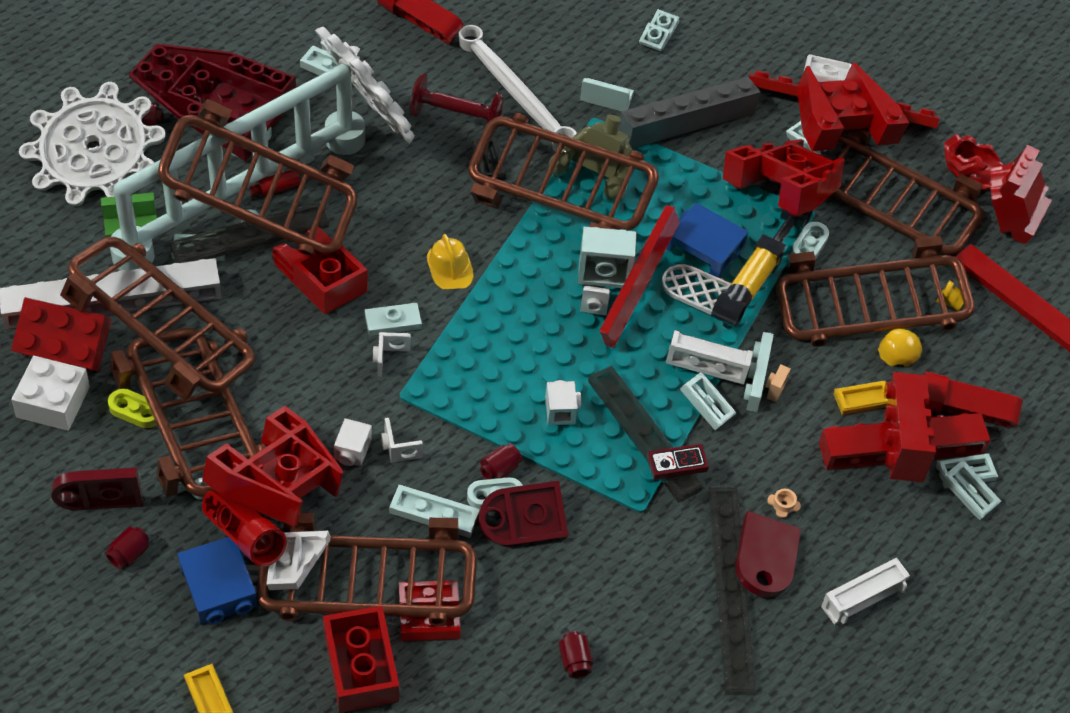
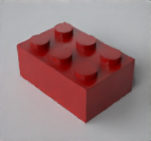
(61, 334)
(361, 659)

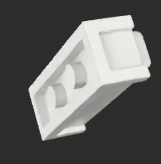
(709, 358)
(865, 591)

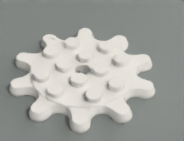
(373, 92)
(85, 120)

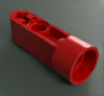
(427, 16)
(960, 398)
(247, 528)

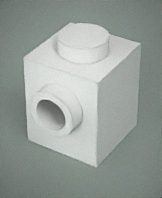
(562, 402)

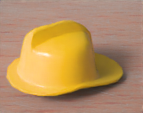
(450, 264)

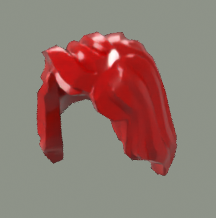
(971, 159)

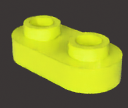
(135, 409)

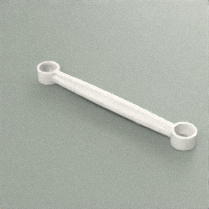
(511, 82)

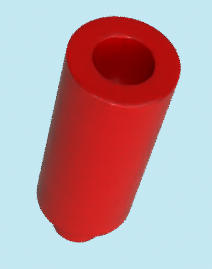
(287, 180)

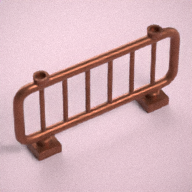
(332, 173)
(965, 192)
(488, 194)
(925, 254)
(183, 376)
(167, 473)
(442, 538)

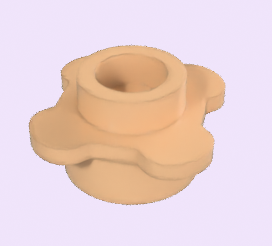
(787, 496)

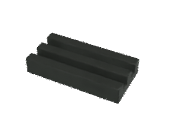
(502, 174)

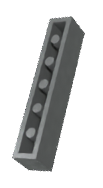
(689, 112)

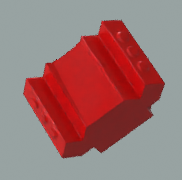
(1020, 195)

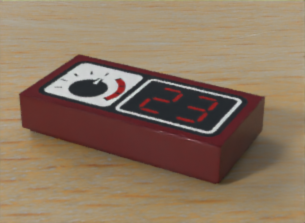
(677, 461)

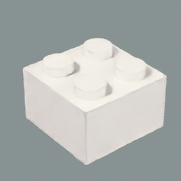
(50, 393)

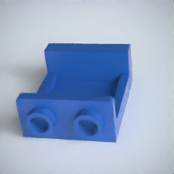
(709, 238)
(217, 580)

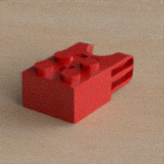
(322, 278)

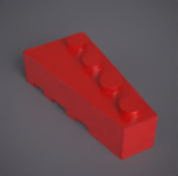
(908, 430)

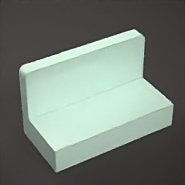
(606, 94)

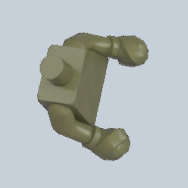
(604, 136)

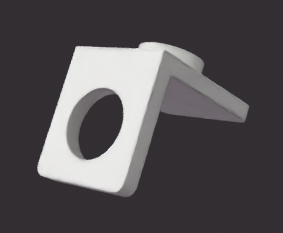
(595, 300)
(385, 345)
(396, 449)

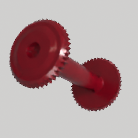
(422, 95)

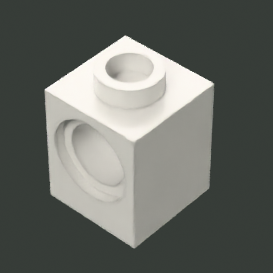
(352, 442)

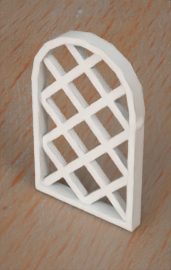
(694, 271)

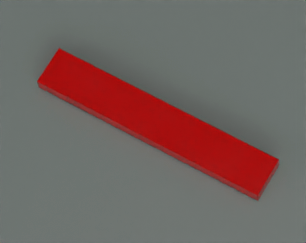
(639, 276)
(1016, 295)

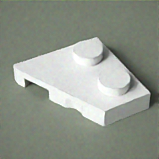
(298, 559)

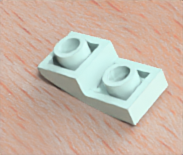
(659, 30)

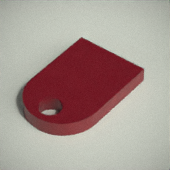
(98, 489)
(526, 514)
(768, 551)

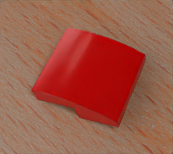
(425, 594)

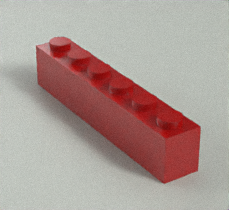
(866, 446)

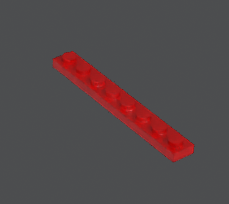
(786, 85)

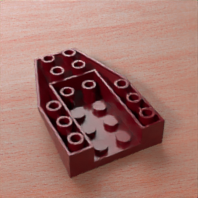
(188, 76)

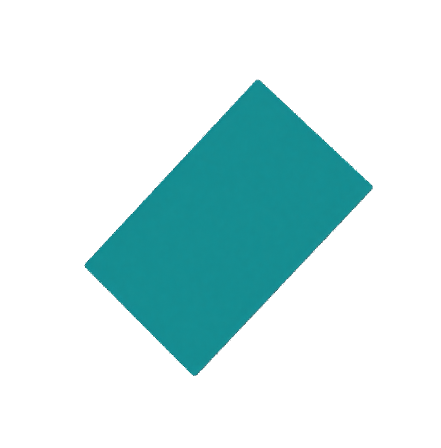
(528, 330)

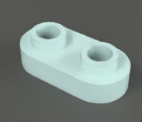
(808, 243)
(486, 487)

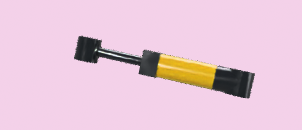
(764, 260)

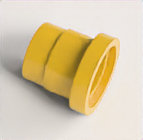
(952, 296)

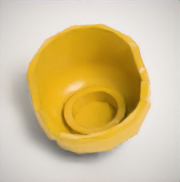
(900, 347)

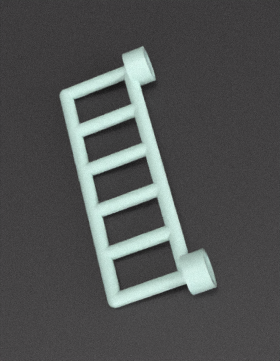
(342, 134)

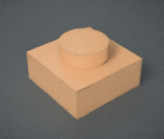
(777, 382)

